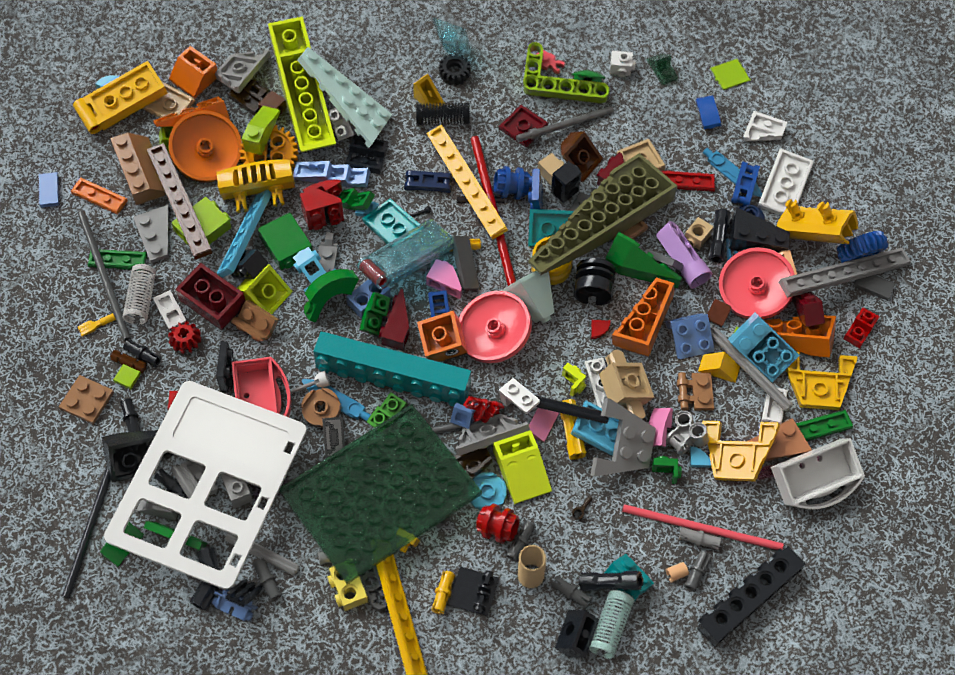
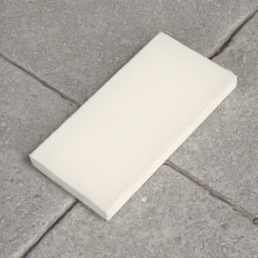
(785, 181)

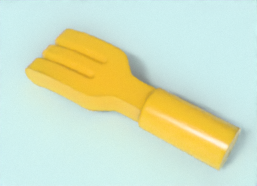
(91, 326)

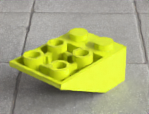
(522, 467)

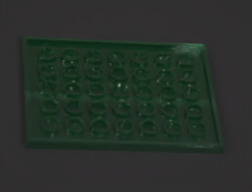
(379, 493)

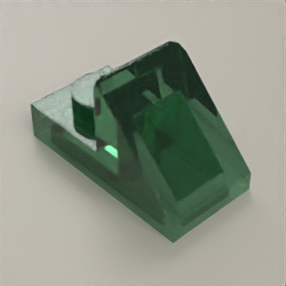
(662, 68)

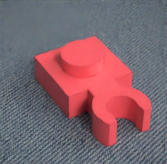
(550, 62)

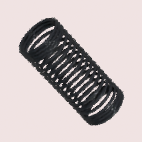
(451, 110)

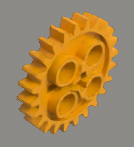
(285, 151)

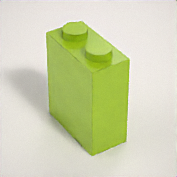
(211, 219)

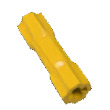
(575, 446)

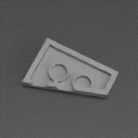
(154, 232)

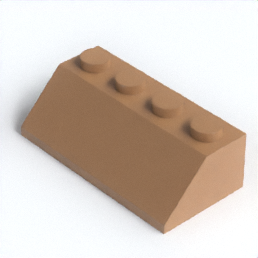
(138, 167)

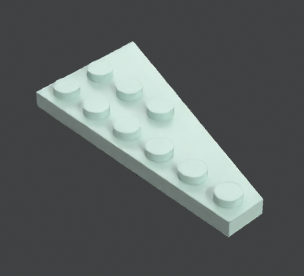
(348, 98)

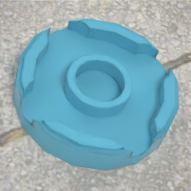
(487, 482)

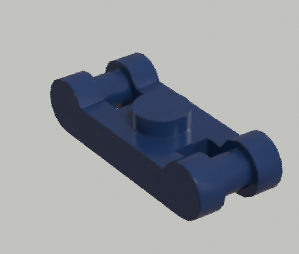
(428, 181)

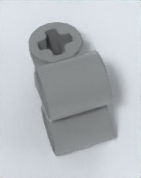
(684, 435)

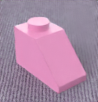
(443, 277)

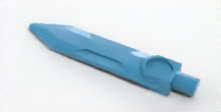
(727, 168)
(349, 406)

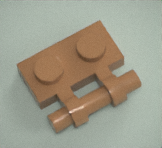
(701, 389)

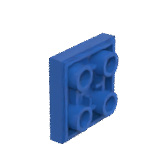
(535, 197)

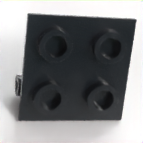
(474, 591)

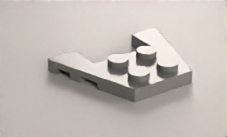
(632, 442)

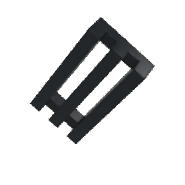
(240, 591)

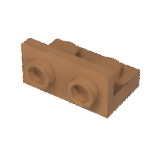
(255, 321)

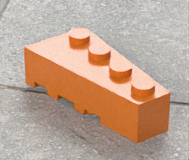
(644, 322)

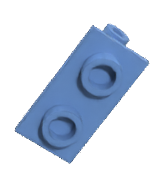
(224, 605)

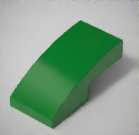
(354, 200)

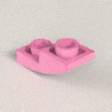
(661, 420)

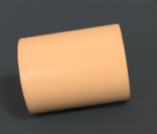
(677, 571)

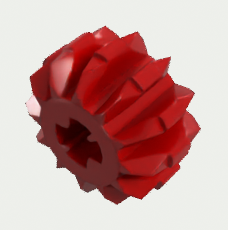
(179, 343)

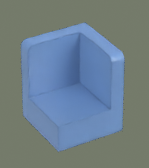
(462, 416)

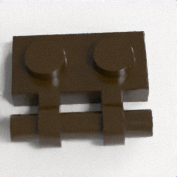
(249, 99)

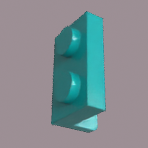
(625, 563)

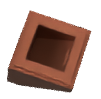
(718, 312)

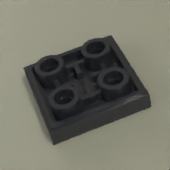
(224, 367)

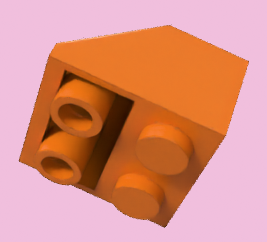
(193, 72)

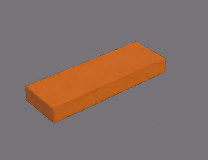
(99, 196)

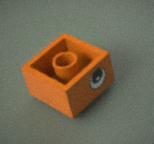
(442, 337)

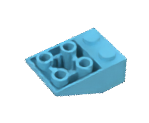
(763, 347)

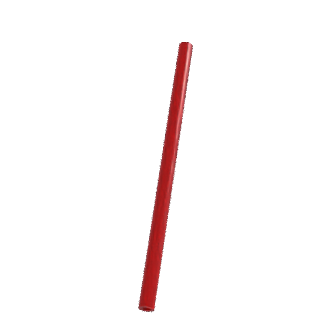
(487, 188)

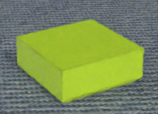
(127, 376)

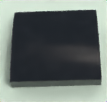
(376, 151)

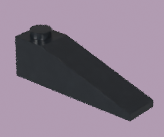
(126, 451)

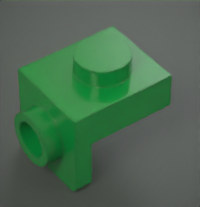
(667, 465)

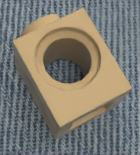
(701, 228)

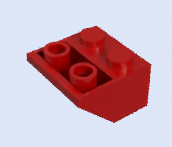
(315, 205)

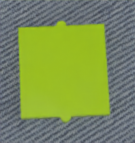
(730, 74)

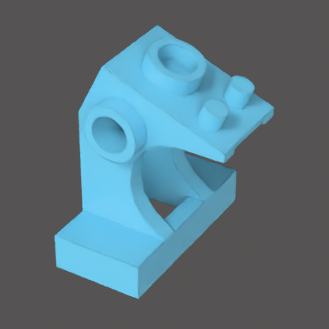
(305, 258)

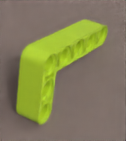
(558, 83)

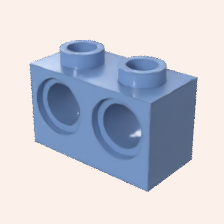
(362, 295)

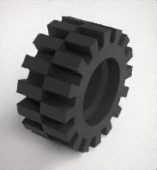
(456, 77)

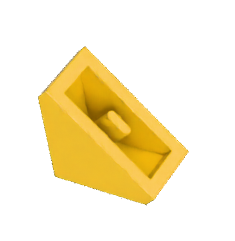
(426, 91)
(720, 366)

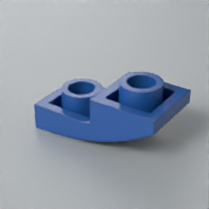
(708, 112)

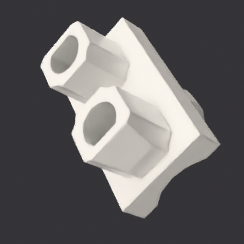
(341, 127)

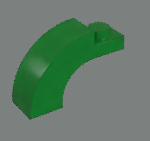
(326, 286)

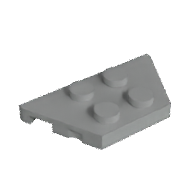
(240, 69)
(482, 434)

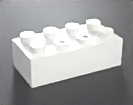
(836, 467)

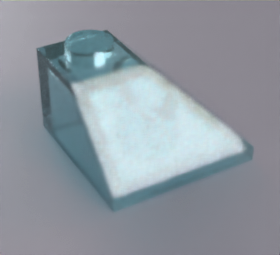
(453, 38)

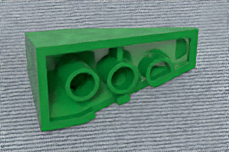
(635, 263)

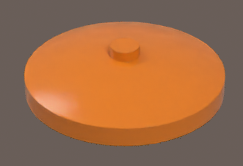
(204, 145)

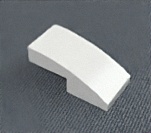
(169, 309)

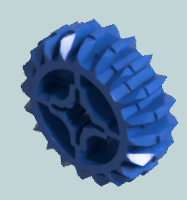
(862, 246)

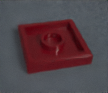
(520, 122)

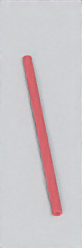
(703, 527)

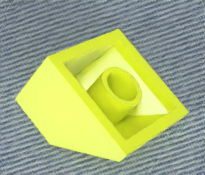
(266, 290)

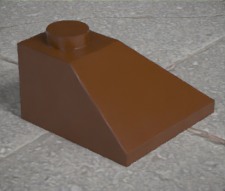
(581, 152)

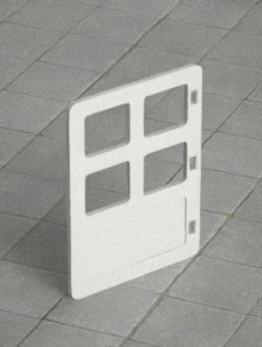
(226, 439)

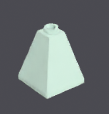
(536, 294)

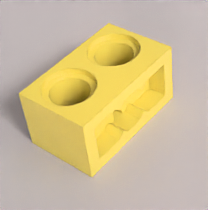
(343, 588)

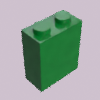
(284, 240)

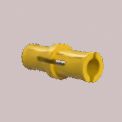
(443, 592)

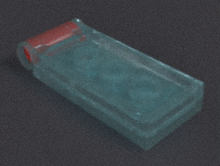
(406, 254)

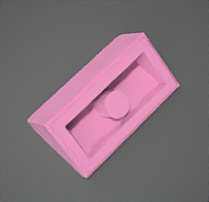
(542, 423)

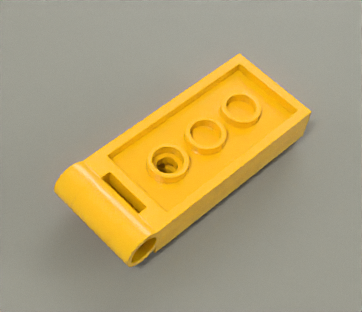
(120, 98)

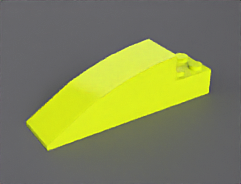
(302, 92)

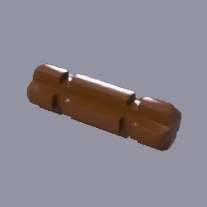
(128, 360)

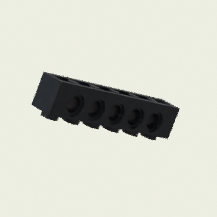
(791, 565)

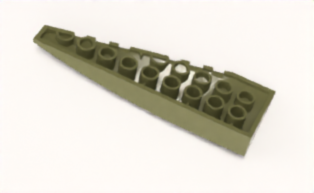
(619, 203)

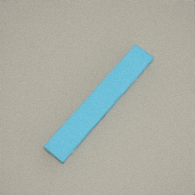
(244, 233)

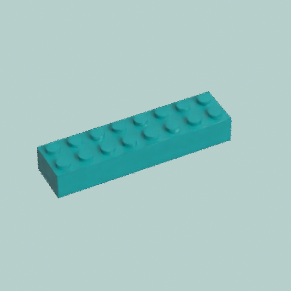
(392, 369)

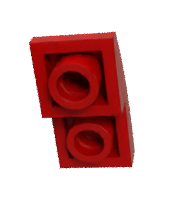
(330, 186)
(861, 327)

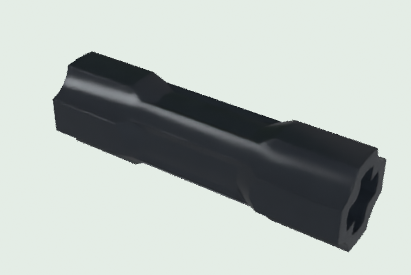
(718, 246)
(595, 581)

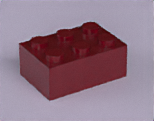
(210, 296)

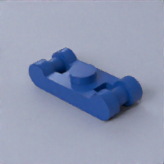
(745, 183)

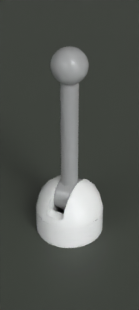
(320, 380)

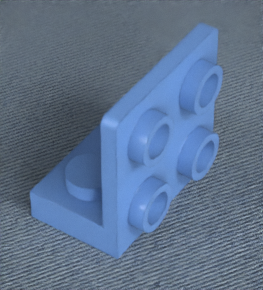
(691, 335)

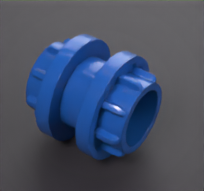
(511, 182)

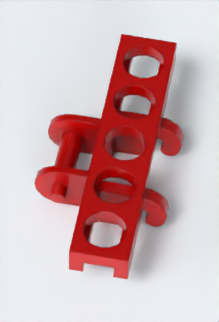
(482, 411)

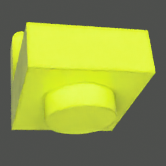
(575, 376)

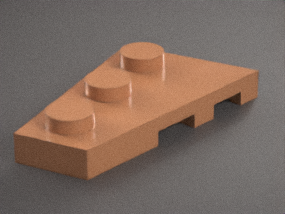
(787, 443)

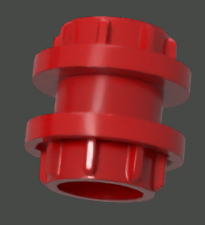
(501, 524)

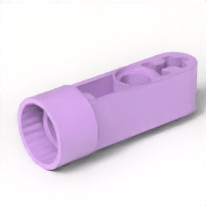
(682, 251)

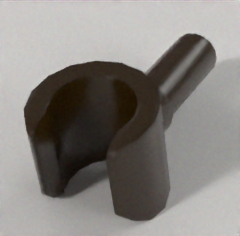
(582, 508)

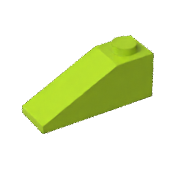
(259, 130)

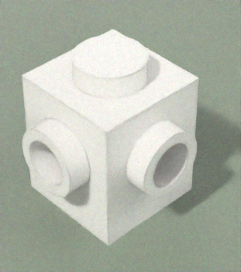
(622, 63)

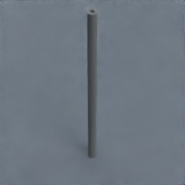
(104, 276)

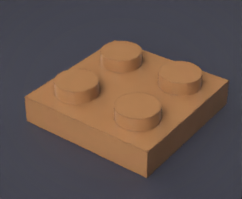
(86, 399)

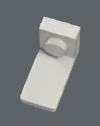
(517, 394)

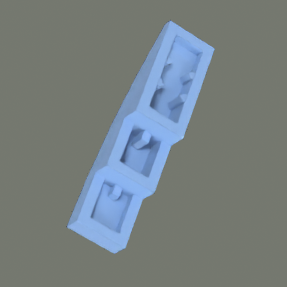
(324, 170)

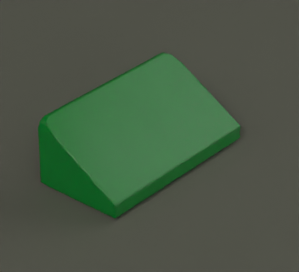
(117, 555)

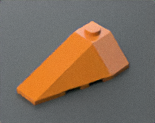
(214, 104)
(810, 340)

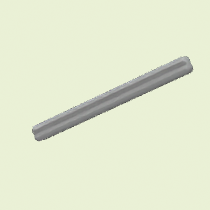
(751, 370)

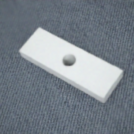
(593, 369)

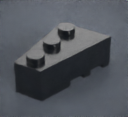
(753, 232)

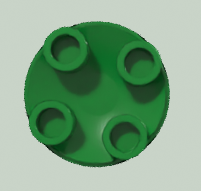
(595, 76)

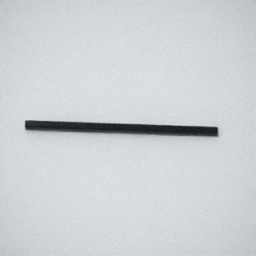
(87, 535)

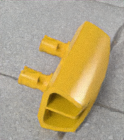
(255, 178)
(818, 223)

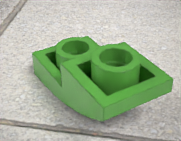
(390, 407)

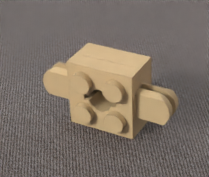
(626, 383)

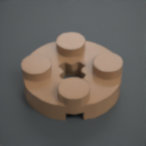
(318, 397)

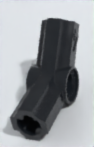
(205, 592)

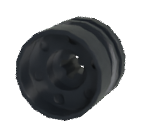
(596, 279)

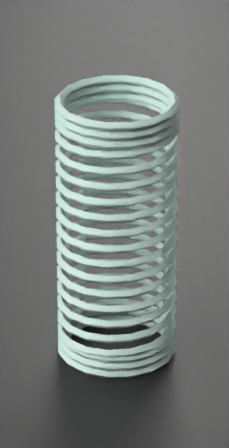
(628, 603)

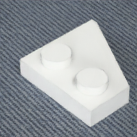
(764, 127)

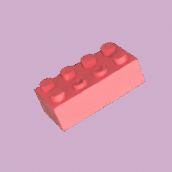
(258, 381)

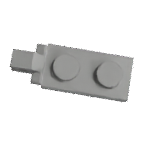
(328, 253)

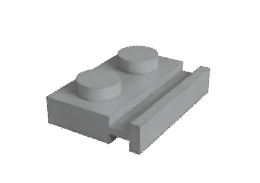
(188, 476)

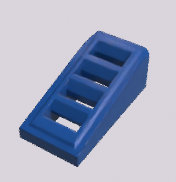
(435, 296)

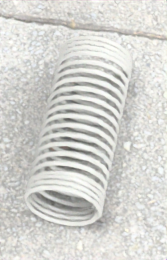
(134, 275)

